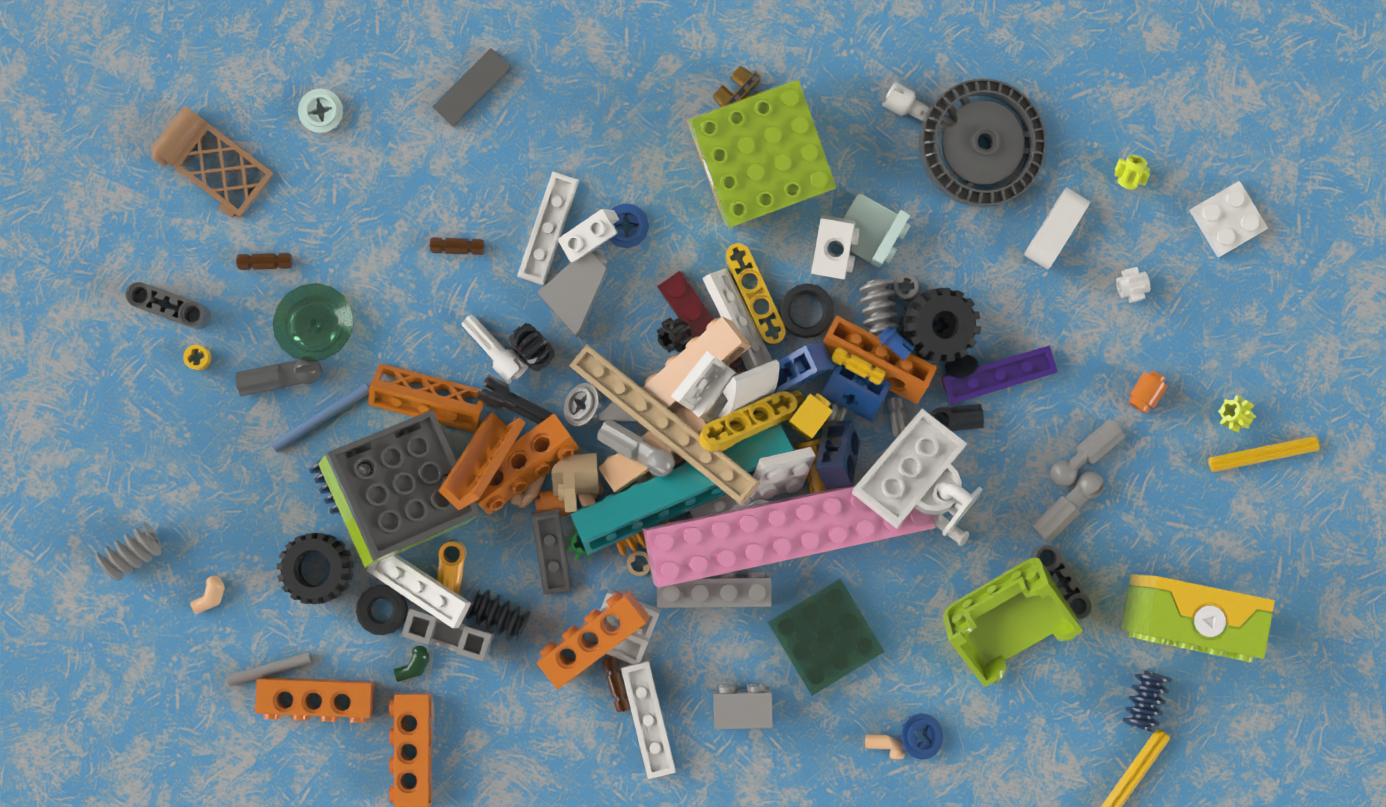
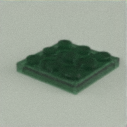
(825, 636)

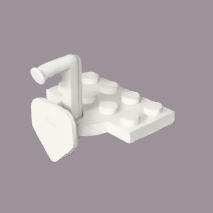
(919, 476)

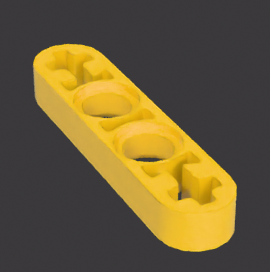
(752, 295)
(750, 423)

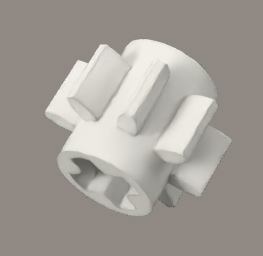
(1133, 284)

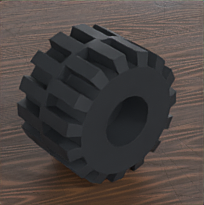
(957, 323)

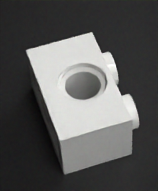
(825, 261)

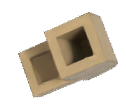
(575, 476)

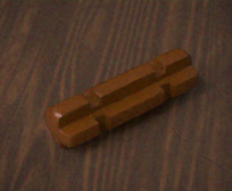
(457, 246)
(264, 261)
(616, 684)

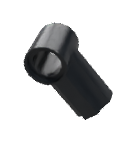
(962, 417)

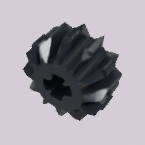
(531, 346)

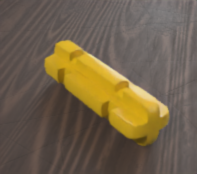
(858, 366)

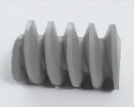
(878, 305)
(131, 553)

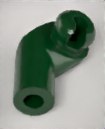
(416, 664)

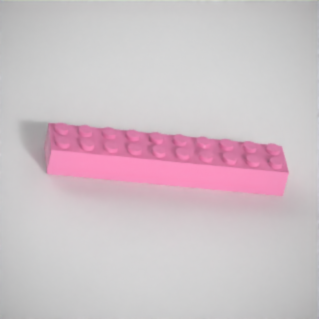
(768, 534)

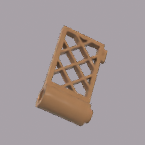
(181, 139)

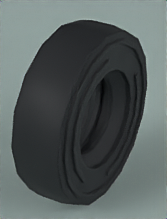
(366, 618)

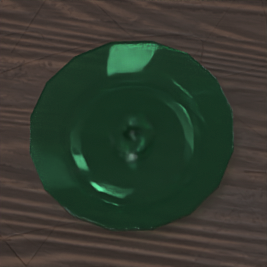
(313, 322)

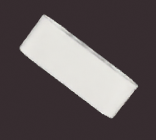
(1057, 228)

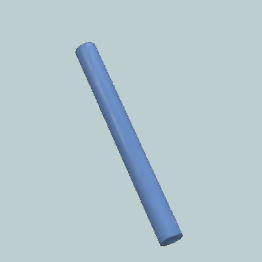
(320, 418)

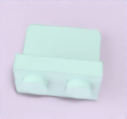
(878, 230)

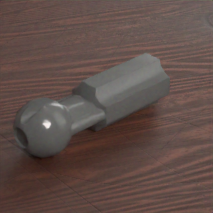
(277, 376)

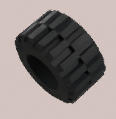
(291, 568)

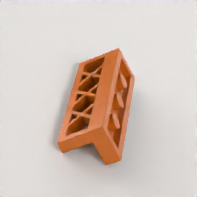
(400, 398)
(480, 460)

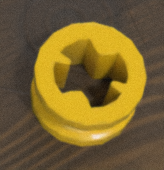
(190, 352)

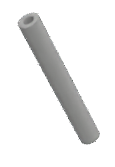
(268, 669)

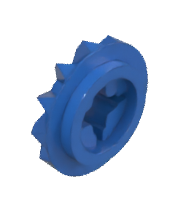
(637, 234)
(932, 733)

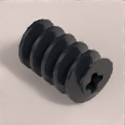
(498, 615)

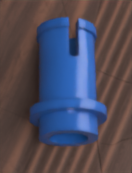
(896, 342)

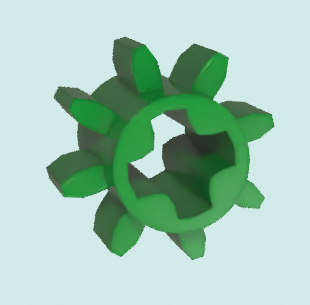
(573, 540)

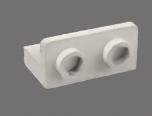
(589, 234)

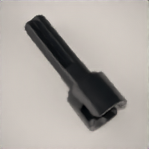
(502, 396)

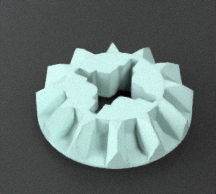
(309, 105)

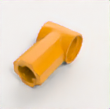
(451, 572)

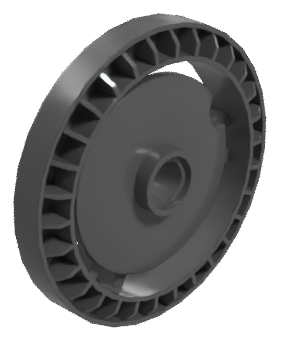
(1002, 134)

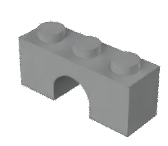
(465, 640)

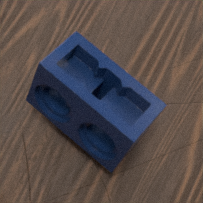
(838, 454)

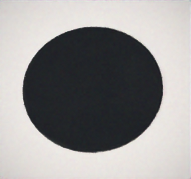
(962, 366)

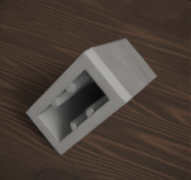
(575, 290)

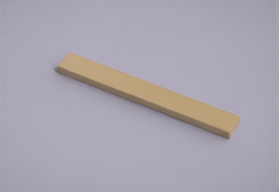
(664, 424)

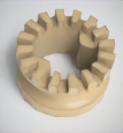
(631, 558)

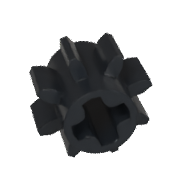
(674, 335)

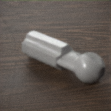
(1088, 451)
(658, 461)
(1066, 509)

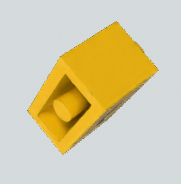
(810, 416)

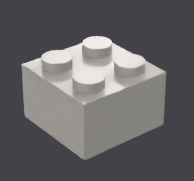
(742, 707)

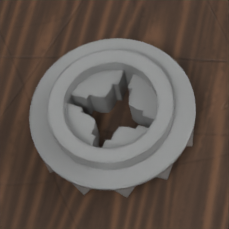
(574, 411)

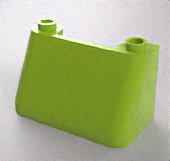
(1008, 618)

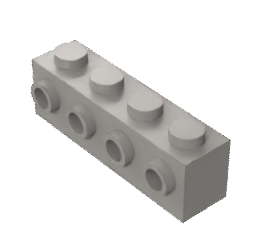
(718, 592)

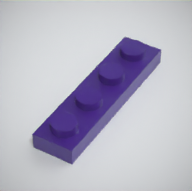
(1000, 375)

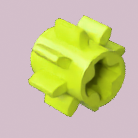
(1132, 172)
(1237, 413)

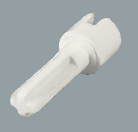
(903, 102)
(505, 361)

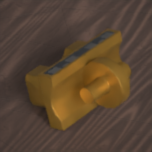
(746, 82)

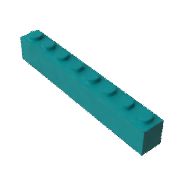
(668, 496)

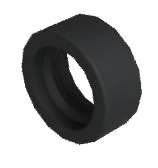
(824, 299)

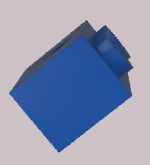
(803, 367)
(855, 392)

